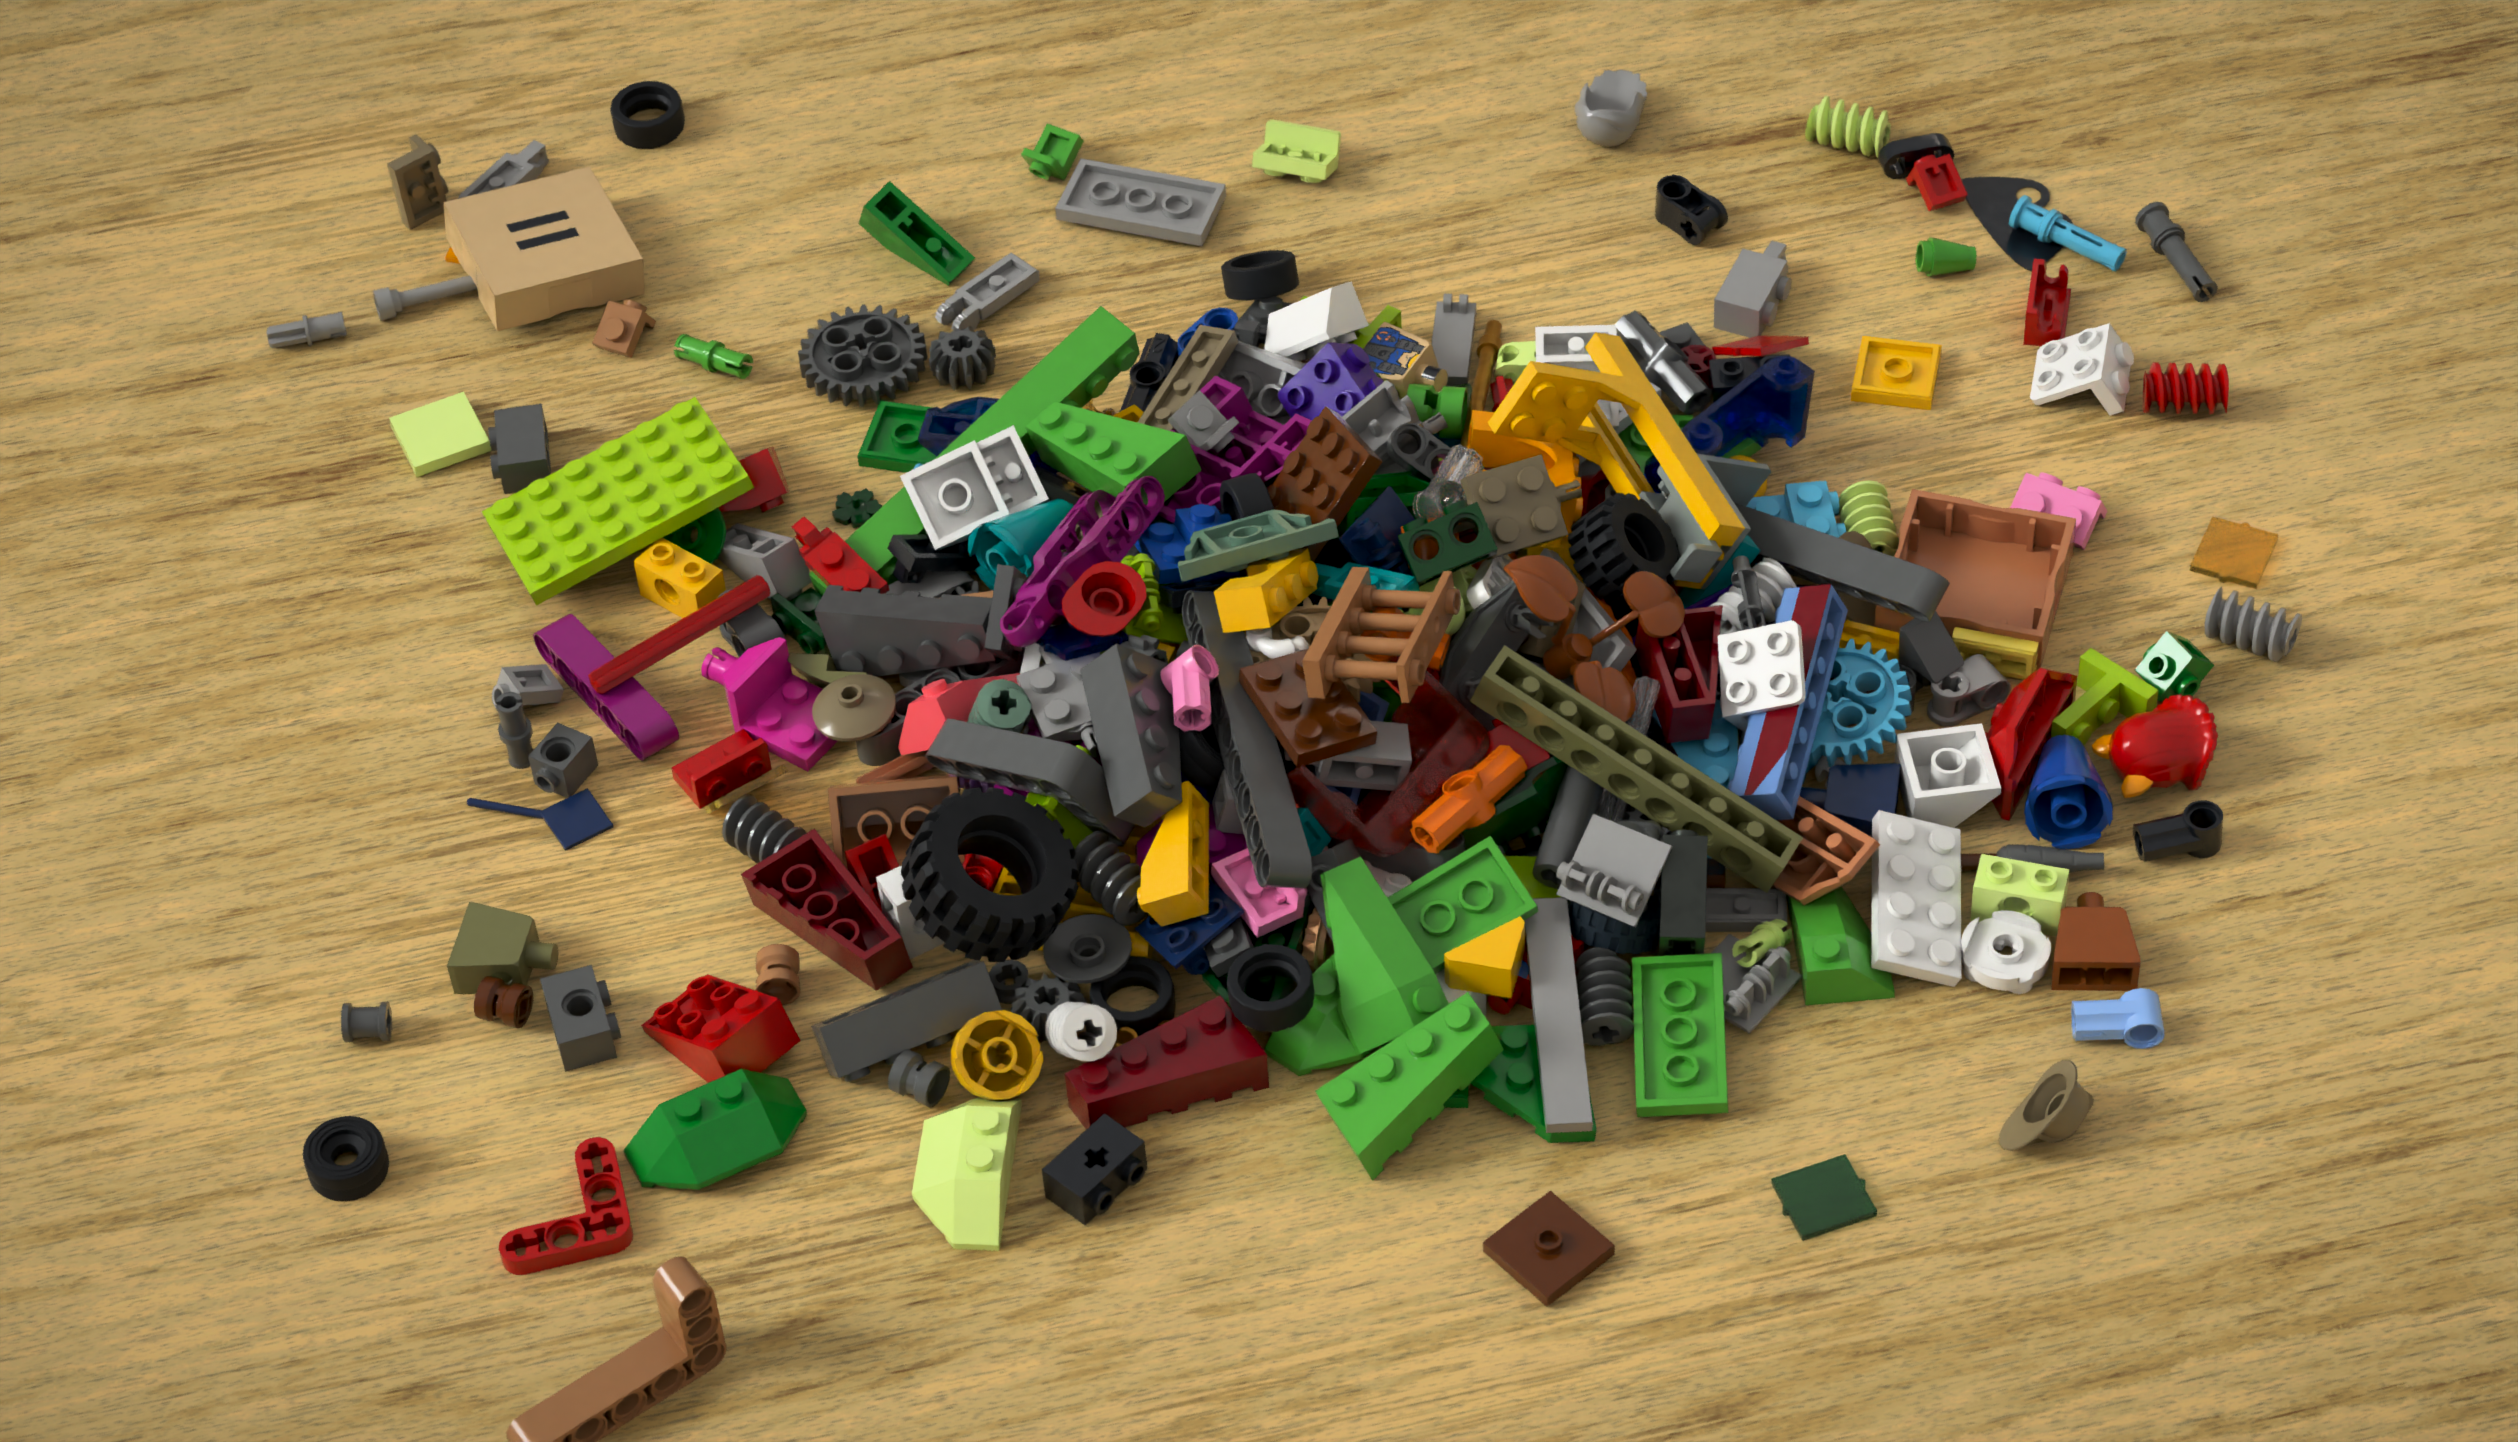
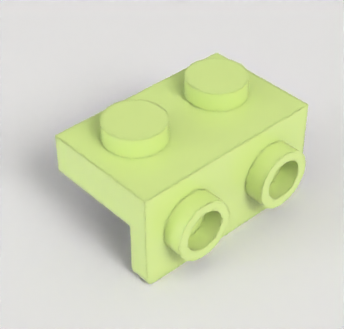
(1298, 151)

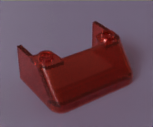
(1442, 743)

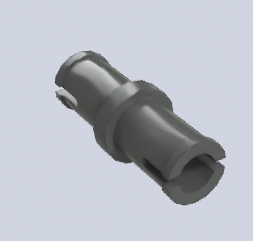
(514, 729)

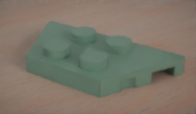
(1249, 539)

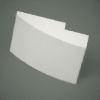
(1567, 348)
(973, 487)

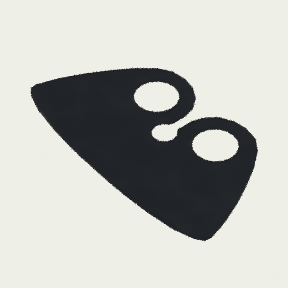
(1993, 202)

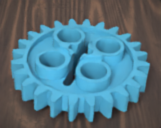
(1848, 704)

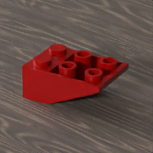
(722, 1028)

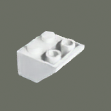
(1311, 323)

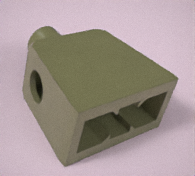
(498, 946)

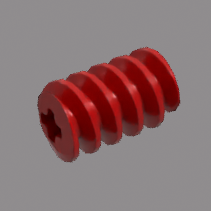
(2185, 387)

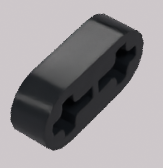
(1911, 150)

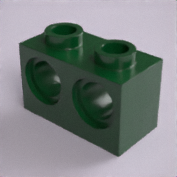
(1452, 553)

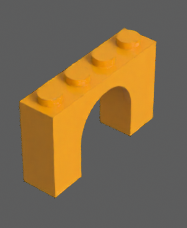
(1502, 450)

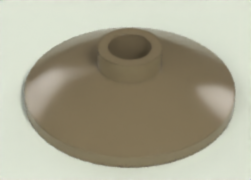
(854, 708)

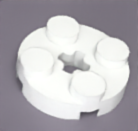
(2005, 972)

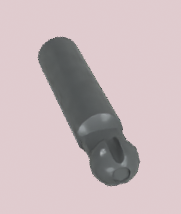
(1570, 815)

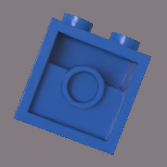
(1167, 542)

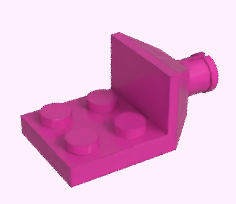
(770, 701)

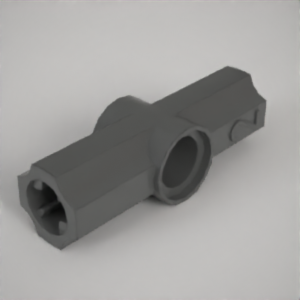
(1663, 363)

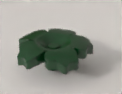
(855, 508)

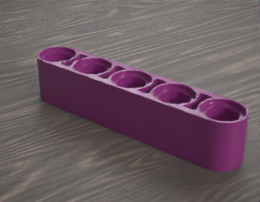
(624, 709)

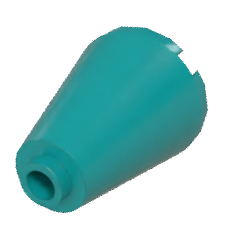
(1015, 538)

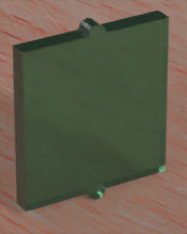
(1823, 1197)

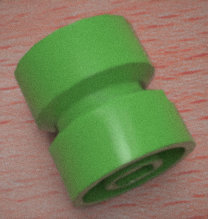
(1450, 402)

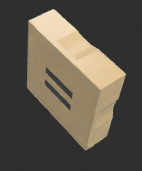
(544, 248)

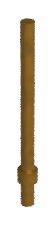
(1487, 352)

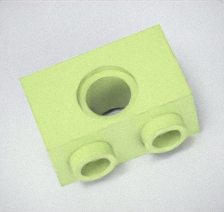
(2021, 888)

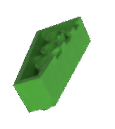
(1110, 450)
(1409, 1080)

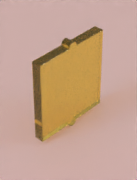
(2234, 552)

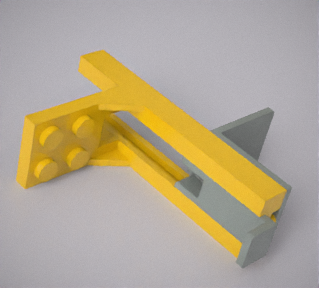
(1697, 489)

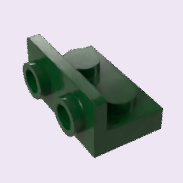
(799, 620)

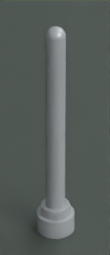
(391, 301)

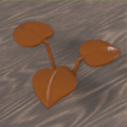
(1548, 593)

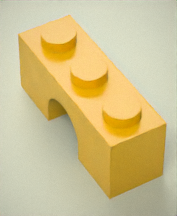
(1267, 592)

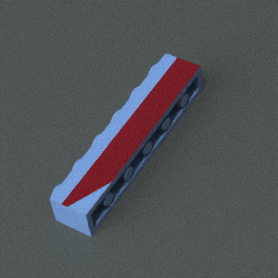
(1781, 740)

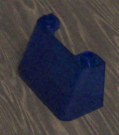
(1761, 407)

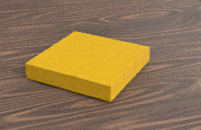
(1896, 372)

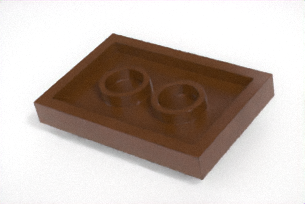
(1303, 725)

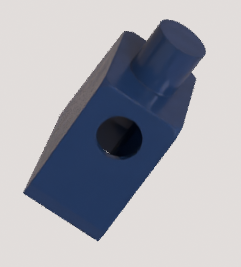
(1858, 793)

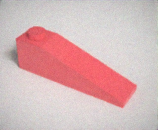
(940, 701)

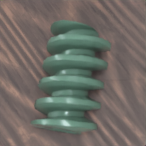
(1001, 706)

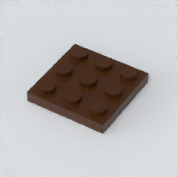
(1324, 473)

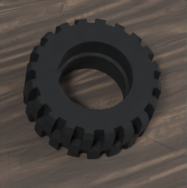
(964, 911)

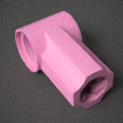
(1188, 683)

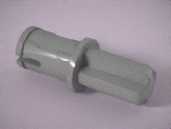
(307, 330)

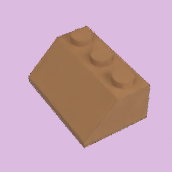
(885, 807)

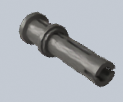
(2169, 240)

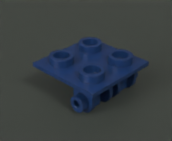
(1374, 535)
(1184, 941)

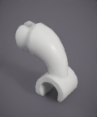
(1263, 642)

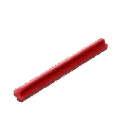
(679, 634)

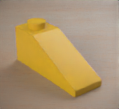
(1178, 863)

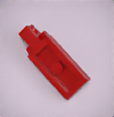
(835, 560)

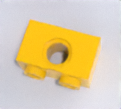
(677, 578)

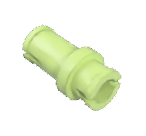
(1763, 937)

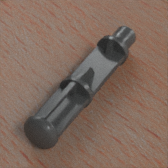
(1751, 608)

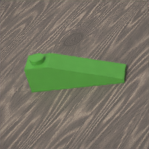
(1378, 965)

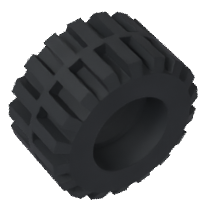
(1618, 541)

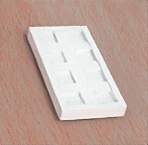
(1916, 899)

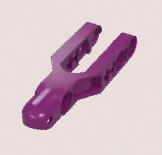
(1054, 572)

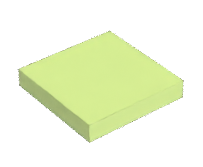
(440, 434)

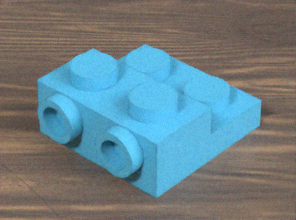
(1806, 505)

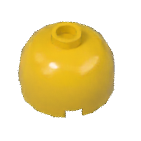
(996, 1055)

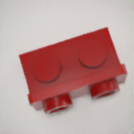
(722, 768)

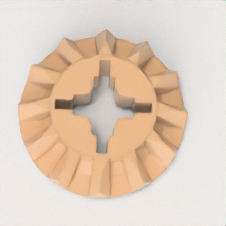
(1317, 942)

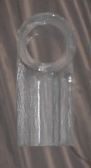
(1446, 484)

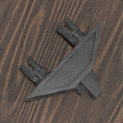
(1473, 648)

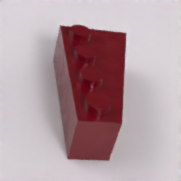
(826, 907)
(1169, 1067)

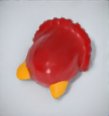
(2162, 746)

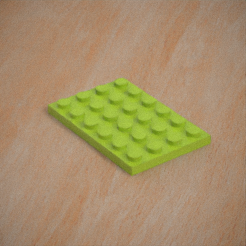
(616, 500)

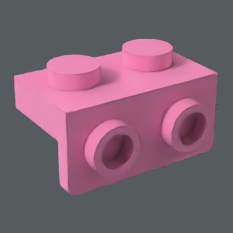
(2049, 496)
(1263, 906)

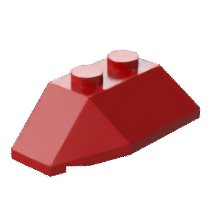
(2022, 729)

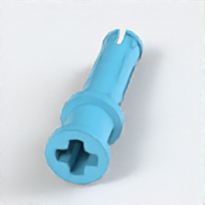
(2051, 227)

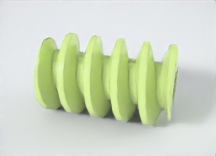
(1848, 127)
(1868, 512)

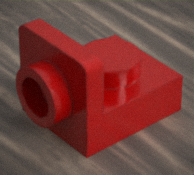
(1937, 181)

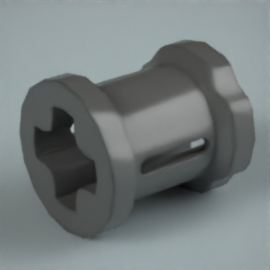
(366, 1022)

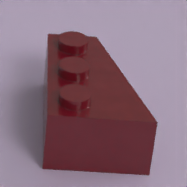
(1686, 673)

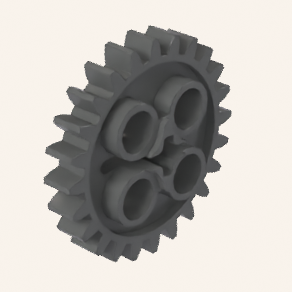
(862, 355)

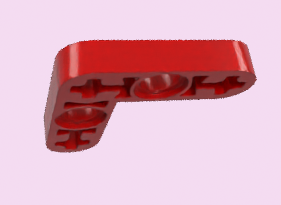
(596, 1219)

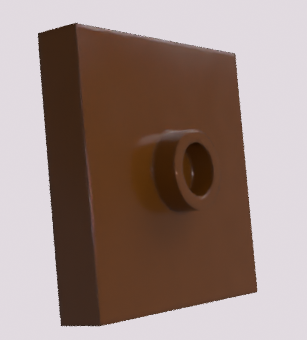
(1548, 1248)

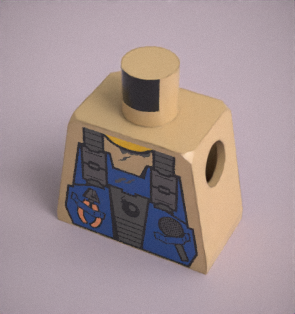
(1404, 359)

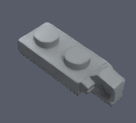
(511, 170)

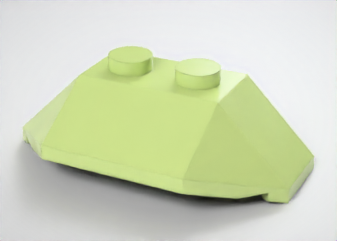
(968, 1171)

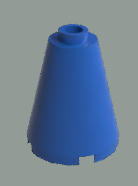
(2067, 796)

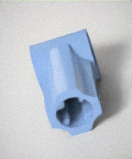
(2132, 1017)

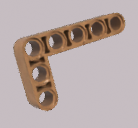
(641, 1374)

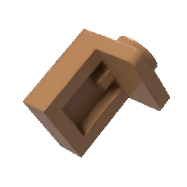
(622, 327)

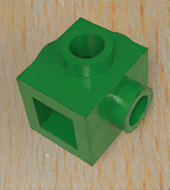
(2174, 666)

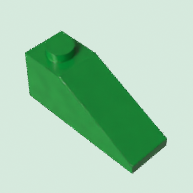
(913, 235)

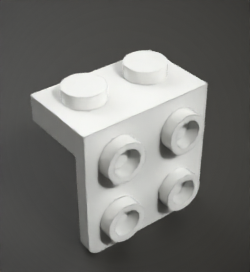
(2082, 362)
(1760, 671)

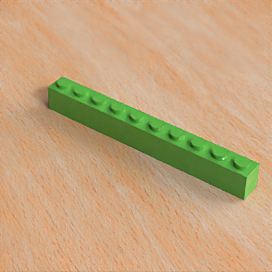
(1068, 374)

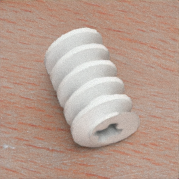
(1771, 581)
(1069, 1018)

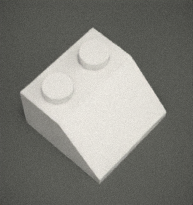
(1946, 773)

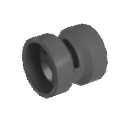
(916, 1077)

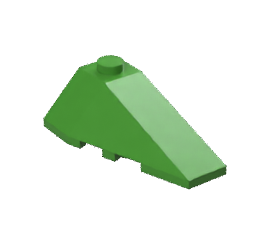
(1835, 952)

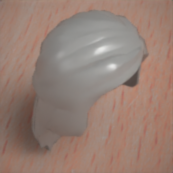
(1611, 107)

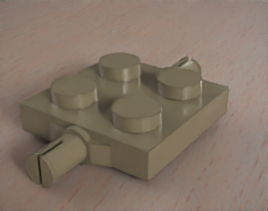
(1519, 504)

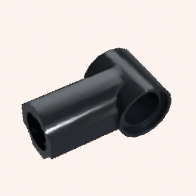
(2193, 832)

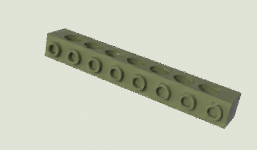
(1635, 767)

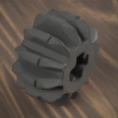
(962, 357)
(1041, 998)

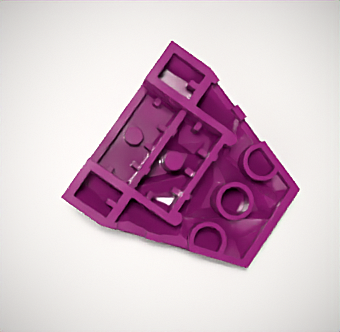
(1257, 448)

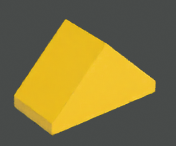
(1488, 962)

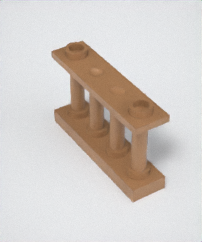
(1351, 616)

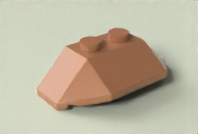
(1826, 855)

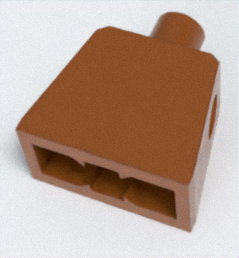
(2095, 948)

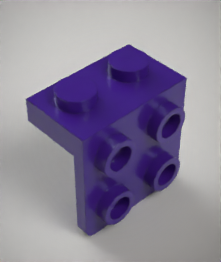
(1333, 378)

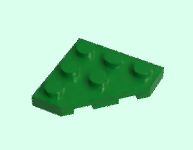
(1515, 1085)

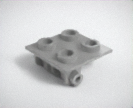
(1613, 870)
(1755, 989)

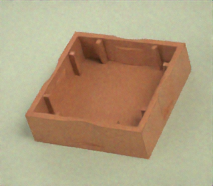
(1999, 561)

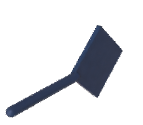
(570, 820)

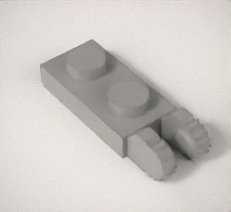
(987, 292)

